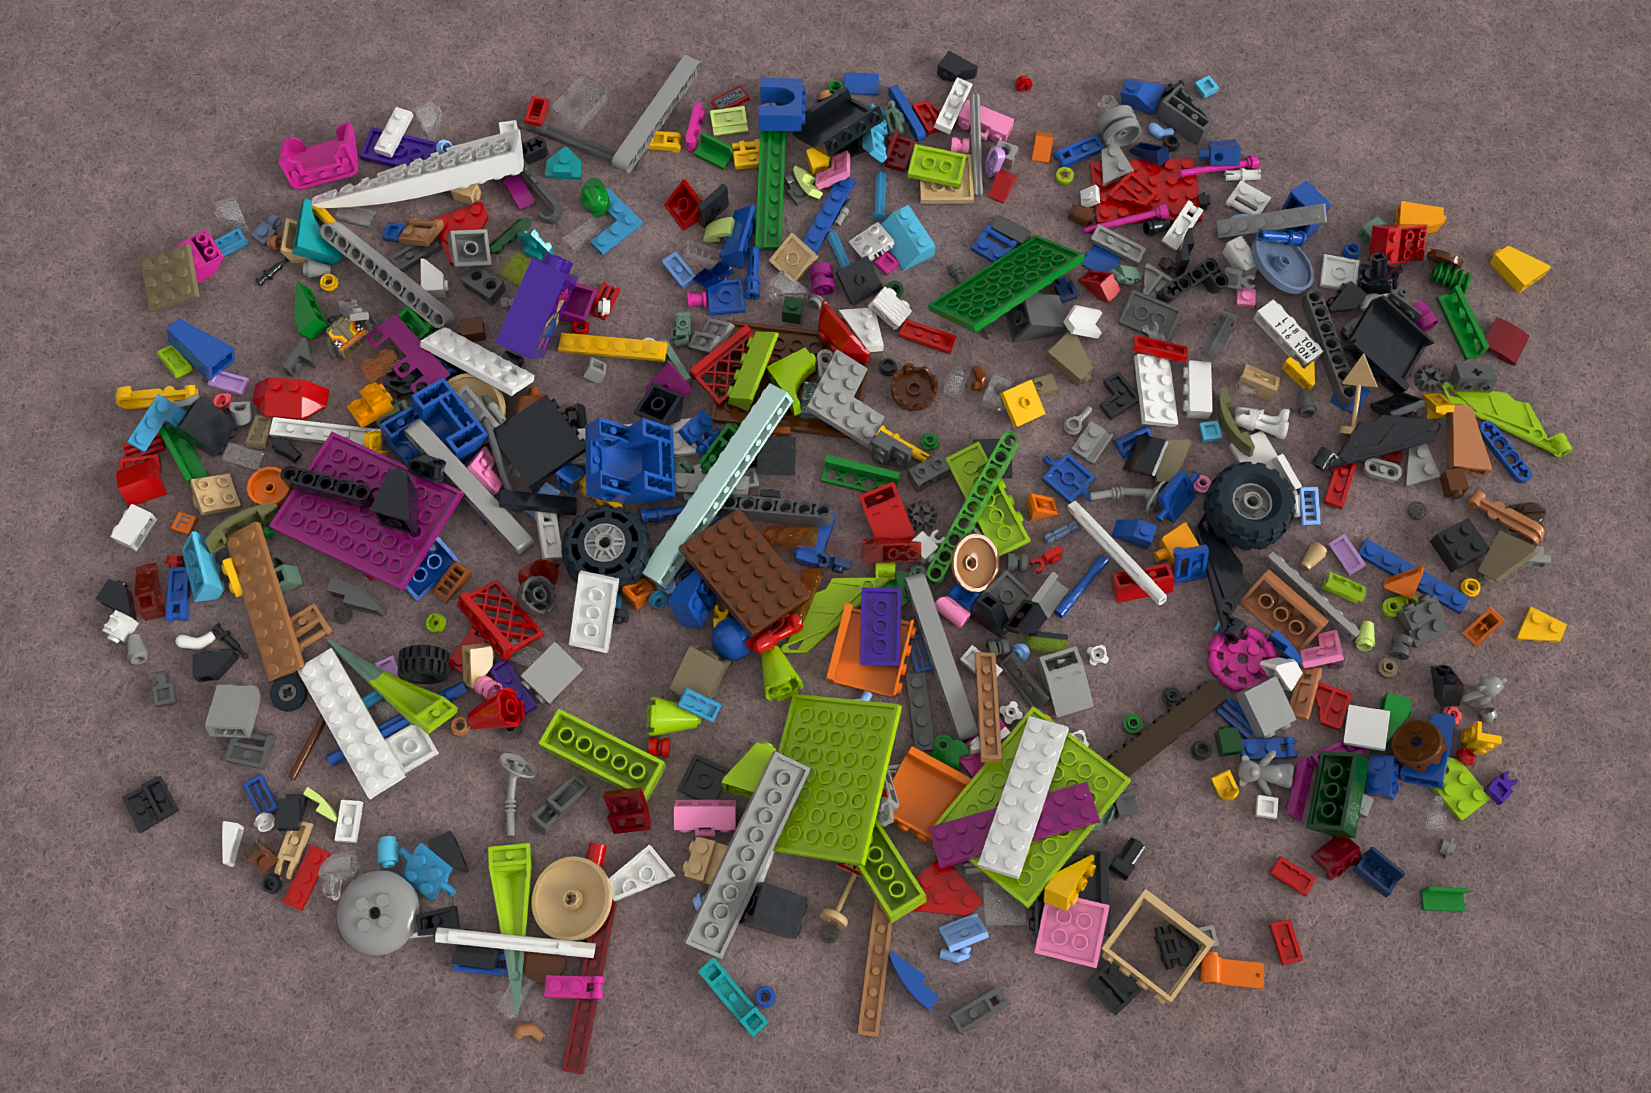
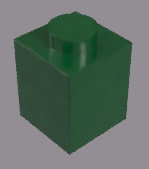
(792, 310)
(1228, 741)

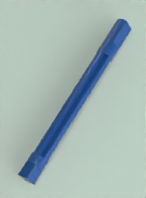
(399, 721)

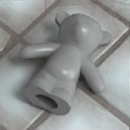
(1483, 691)
(1263, 772)

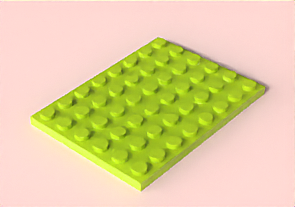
(848, 757)
(1047, 855)

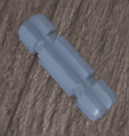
(1060, 532)

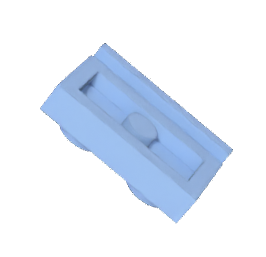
(963, 932)

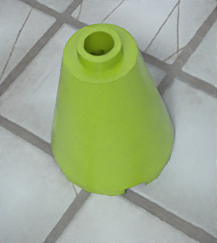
(779, 676)
(667, 717)

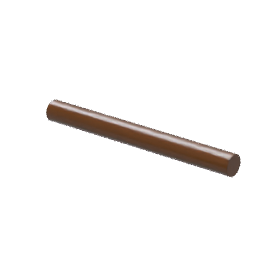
(307, 748)

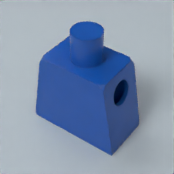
(1221, 153)

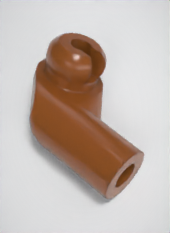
(979, 384)

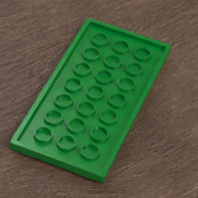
(1006, 283)

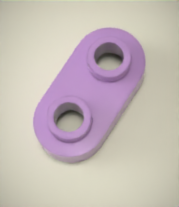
(994, 161)

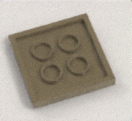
(169, 278)

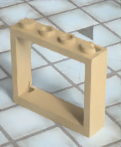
(1176, 920)

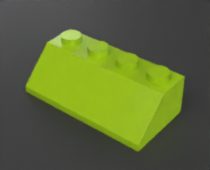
(752, 369)

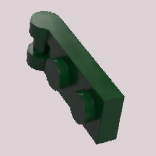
(509, 235)

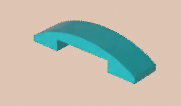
(733, 997)

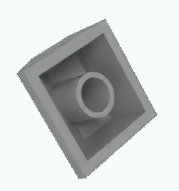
(469, 248)

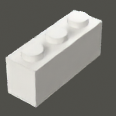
(1197, 389)

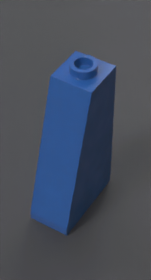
(200, 349)
(1435, 773)

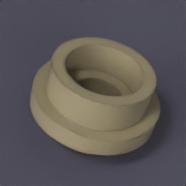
(1384, 671)

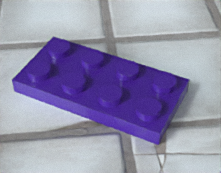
(408, 150)
(880, 627)

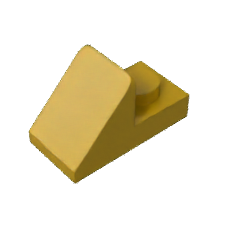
(1302, 376)
(1437, 405)

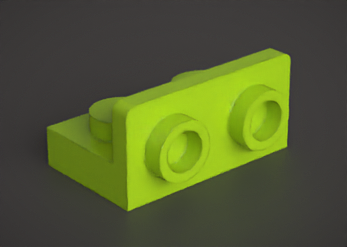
(1344, 588)

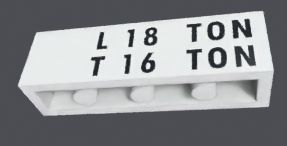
(1287, 334)

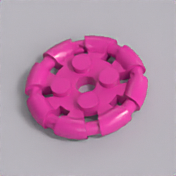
(1229, 659)

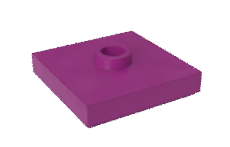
(672, 379)

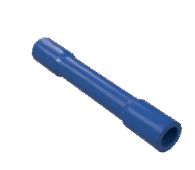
(1095, 569)

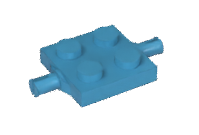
(426, 872)

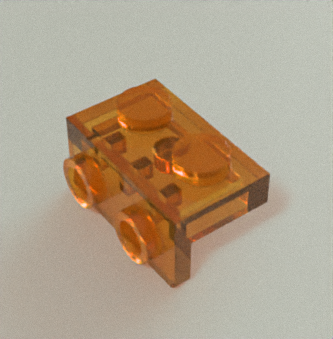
(379, 366)

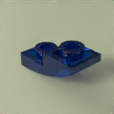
(717, 274)

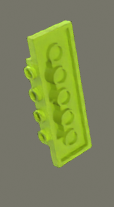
(998, 519)

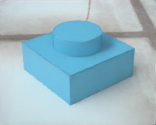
(1206, 87)
(1210, 431)

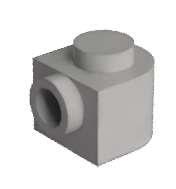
(241, 417)

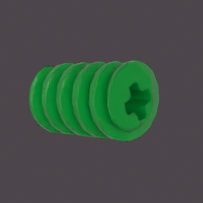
(1451, 276)

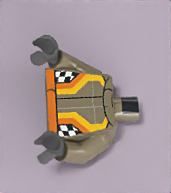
(346, 335)

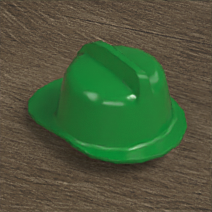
(595, 197)

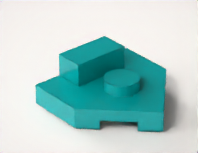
(564, 165)
(534, 244)

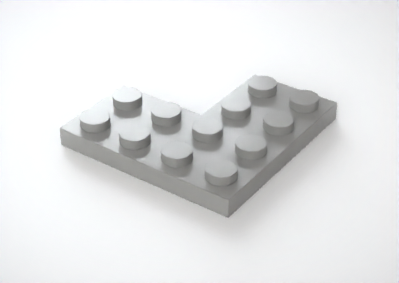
(835, 401)

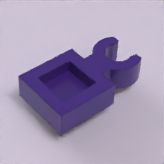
(1499, 788)

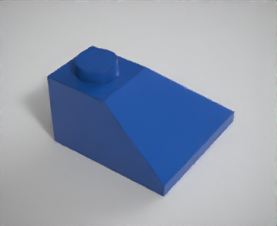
(1142, 94)

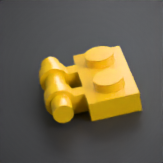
(746, 158)

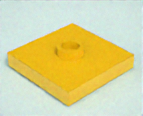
(1022, 403)

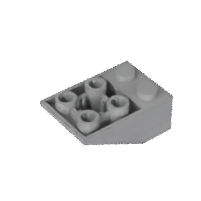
(1065, 682)

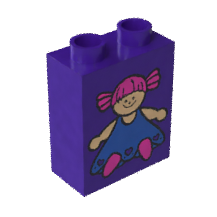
(538, 306)

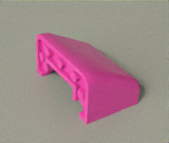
(320, 162)

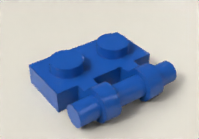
(695, 428)

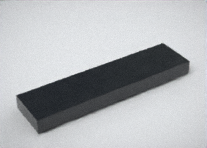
(537, 502)

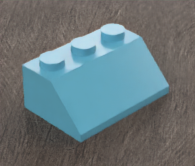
(910, 238)
(202, 569)

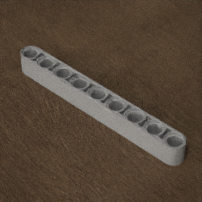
(656, 114)
(395, 282)
(473, 490)
(941, 656)

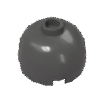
(536, 596)

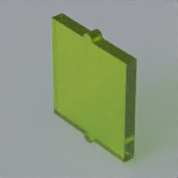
(516, 269)

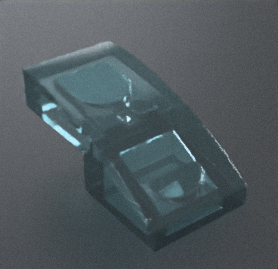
(808, 390)

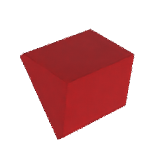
(684, 205)
(140, 482)

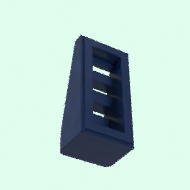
(1151, 152)

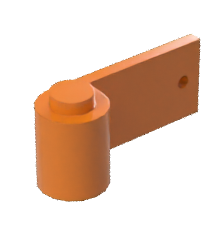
(1231, 972)

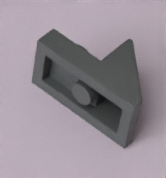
(300, 355)

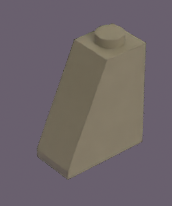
(1070, 359)
(1171, 461)
(1505, 557)

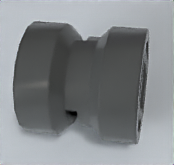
(1017, 562)
(1401, 646)
(999, 647)

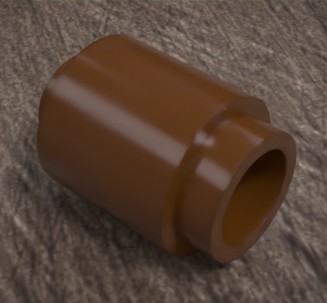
(1081, 214)

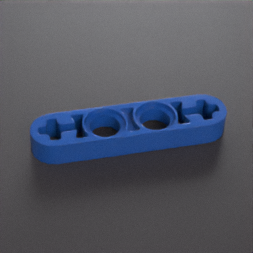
(909, 116)
(1507, 450)

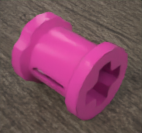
(696, 299)

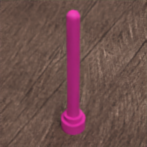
(1250, 163)
(1159, 212)

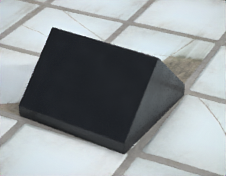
(660, 405)

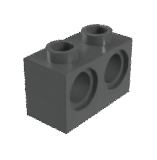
(482, 286)
(928, 472)

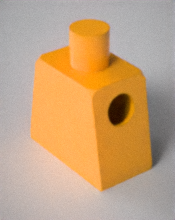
(1178, 537)

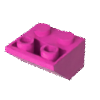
(205, 254)

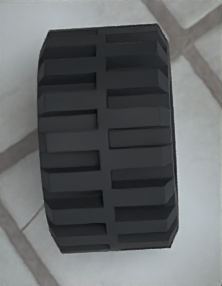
(423, 664)

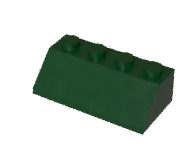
(1338, 794)

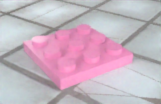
(1073, 934)

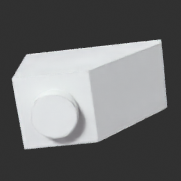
(433, 280)
(1285, 670)

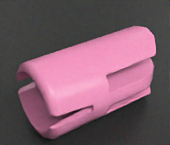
(952, 611)

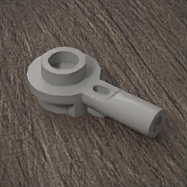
(1073, 425)

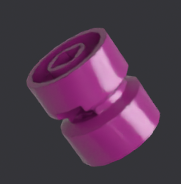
(822, 279)
(1427, 319)

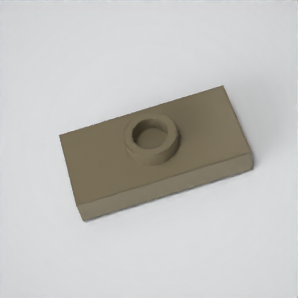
(1044, 385)
(259, 432)

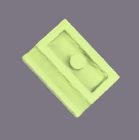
(729, 121)

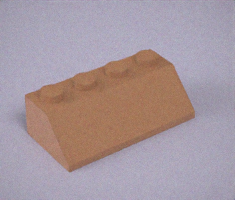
(1283, 610)

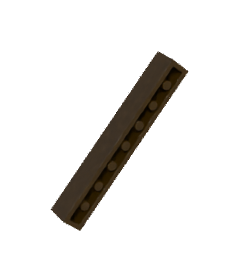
(1168, 728)

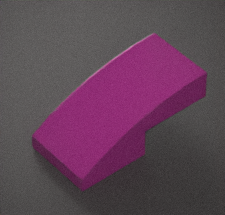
(519, 191)

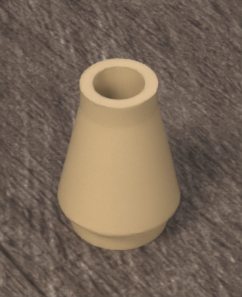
(1314, 554)

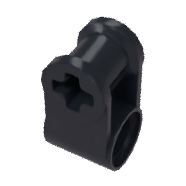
(427, 467)

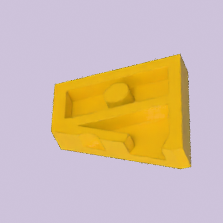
(228, 569)
(1540, 627)

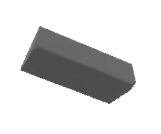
(1011, 229)

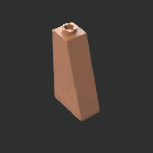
(1465, 442)

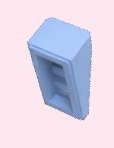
(1315, 505)

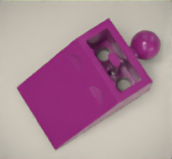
(579, 303)

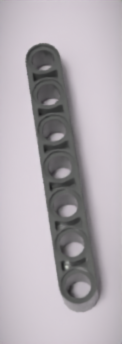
(1330, 338)
(777, 506)

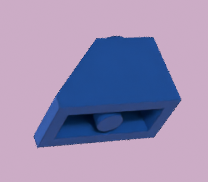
(569, 477)
(1134, 532)

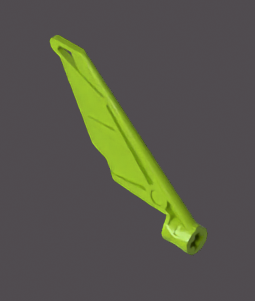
(1511, 417)
(829, 605)

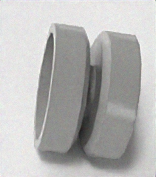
(1119, 126)

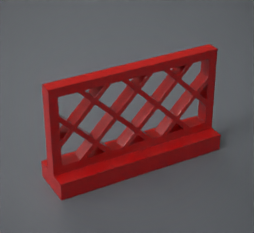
(717, 356)
(487, 625)

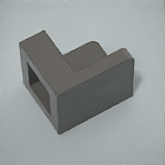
(1126, 805)

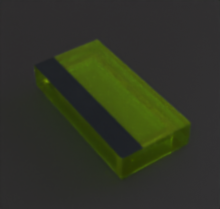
(1047, 642)

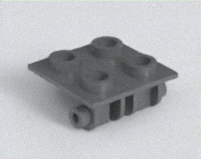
(1399, 301)

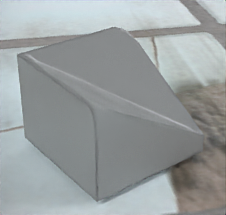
(595, 370)

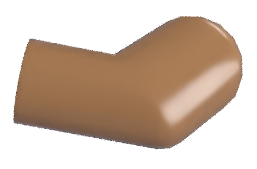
(527, 1029)

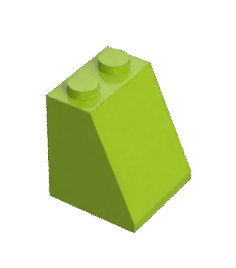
(748, 771)

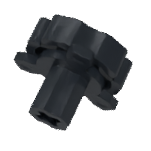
(1375, 277)

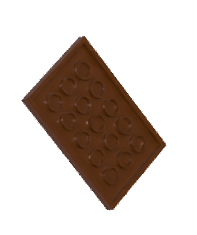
(745, 572)

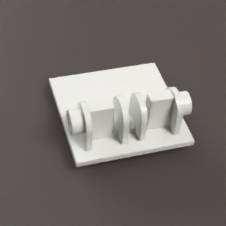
(872, 241)

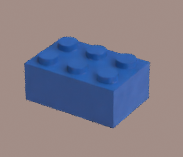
(1302, 196)

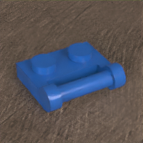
(988, 248)
(1195, 563)

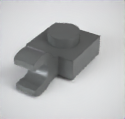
(795, 191)
(165, 692)

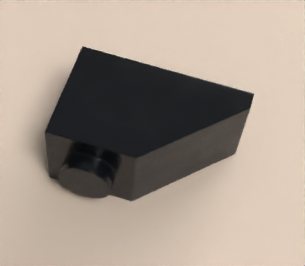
(956, 66)
(117, 597)
(1026, 618)
(448, 850)

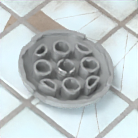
(397, 917)

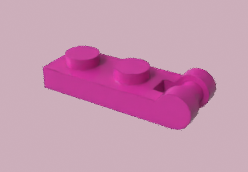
(694, 127)
(573, 987)

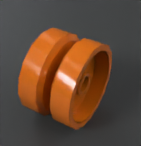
(267, 487)

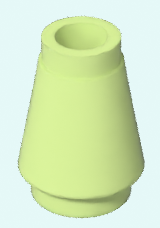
(1366, 638)

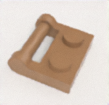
(420, 236)
(306, 621)

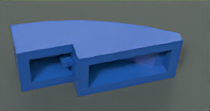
(912, 981)

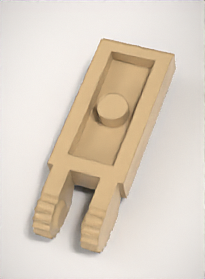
(293, 849)

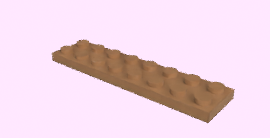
(264, 602)

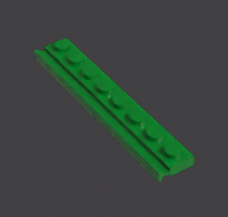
(770, 190)

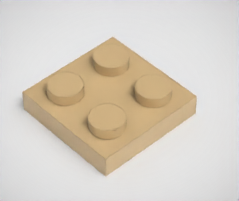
(793, 257)

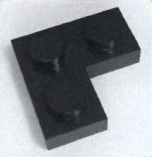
(1123, 396)

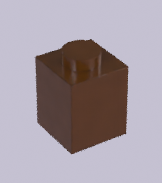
(472, 329)
(1454, 483)
(261, 856)

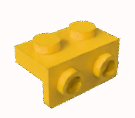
(1477, 741)

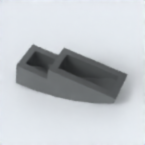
(353, 596)
(558, 804)

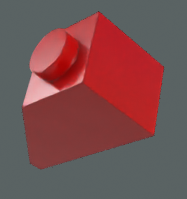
(1100, 284)

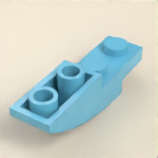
(874, 139)

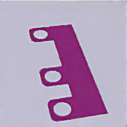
(410, 346)

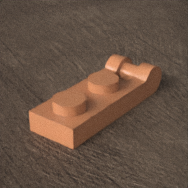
(1305, 692)

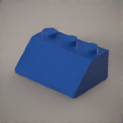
(737, 245)
(431, 569)

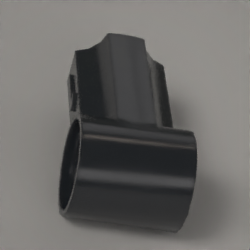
(1125, 861)

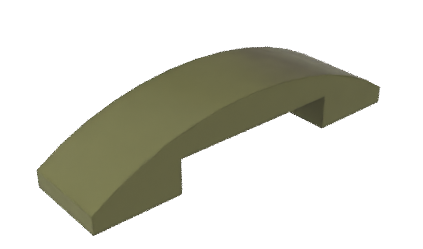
(1241, 441)
(263, 513)

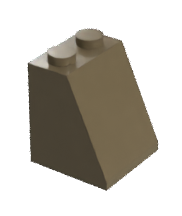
(700, 671)

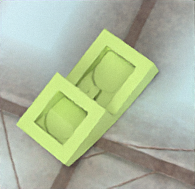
(806, 181)
(718, 229)
(324, 807)

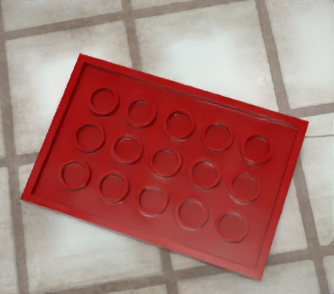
(1163, 179)

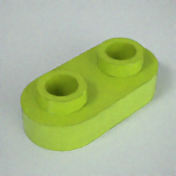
(1397, 602)

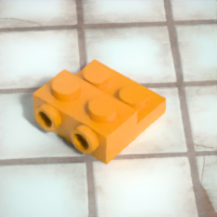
(372, 405)

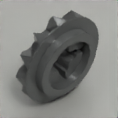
(1434, 384)
(929, 519)

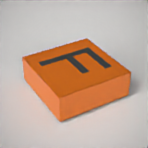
(184, 523)

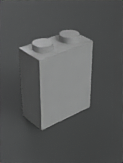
(550, 674)
(1266, 707)
(233, 711)

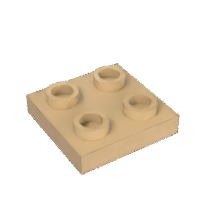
(214, 494)

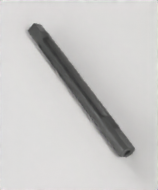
(573, 141)

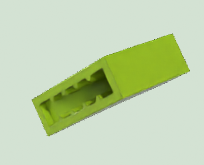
(790, 374)

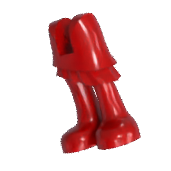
(767, 639)

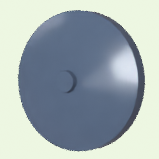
(1283, 265)

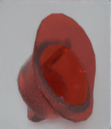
(541, 567)

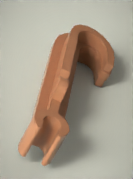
(1531, 530)

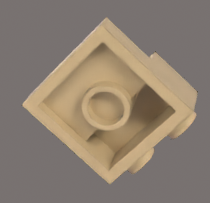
(703, 860)

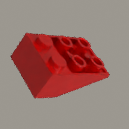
(1399, 242)
(887, 513)

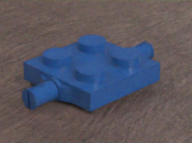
(1068, 478)
(1177, 496)

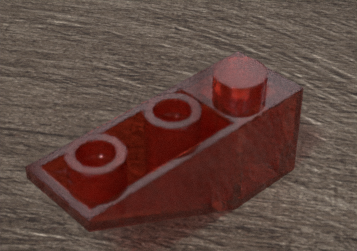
(889, 550)
(148, 592)

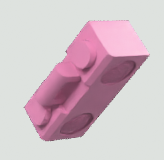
(992, 123)
(705, 814)

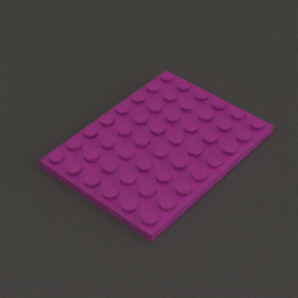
(353, 532)

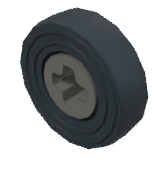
(292, 702)

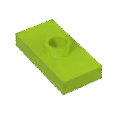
(174, 361)

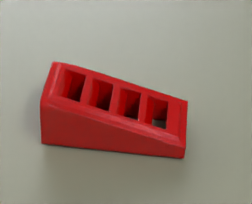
(537, 107)

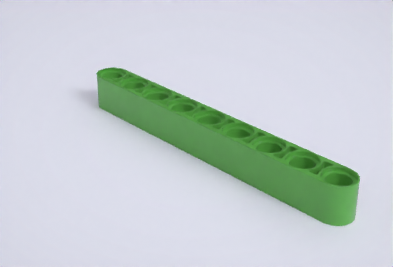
(974, 498)

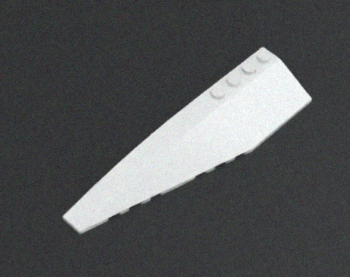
(456, 168)

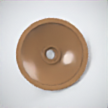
(981, 559)

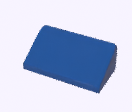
(862, 83)
(1126, 441)

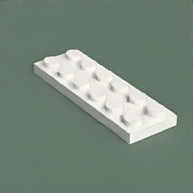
(477, 361)

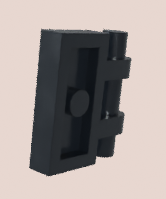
(1184, 946)

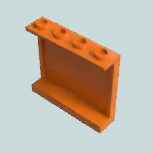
(845, 660)
(924, 792)

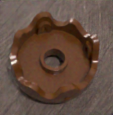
(918, 377)
(1418, 757)

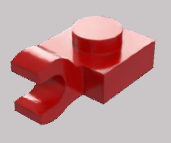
(1051, 556)

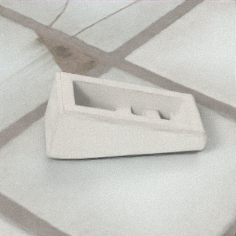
(231, 841)

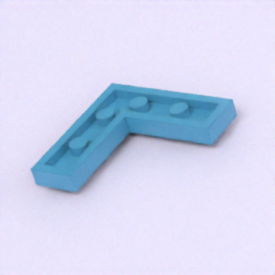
(625, 224)
(159, 411)

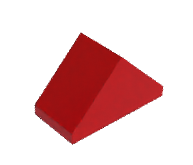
(1002, 185)

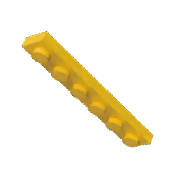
(613, 347)

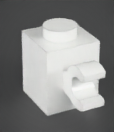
(929, 546)
(119, 627)

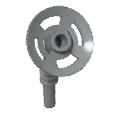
(1150, 495)
(515, 770)

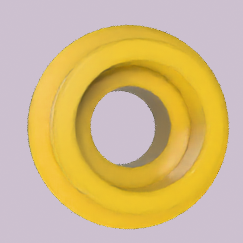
(329, 278)
(1474, 584)

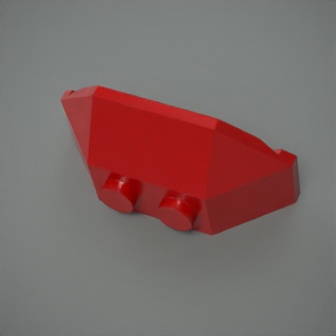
(838, 335)
(289, 398)

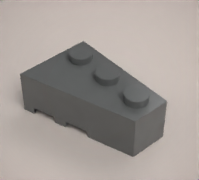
(1184, 115)

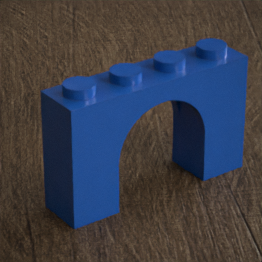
(784, 117)

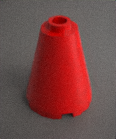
(498, 711)

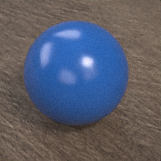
(730, 640)

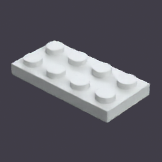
(1155, 390)
(593, 611)

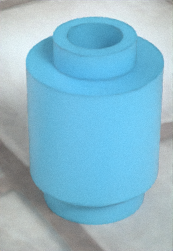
(387, 851)

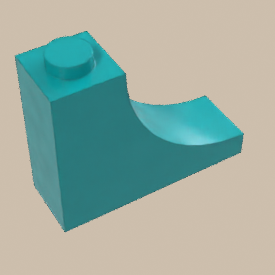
(308, 240)

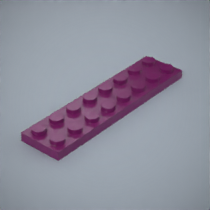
(966, 836)

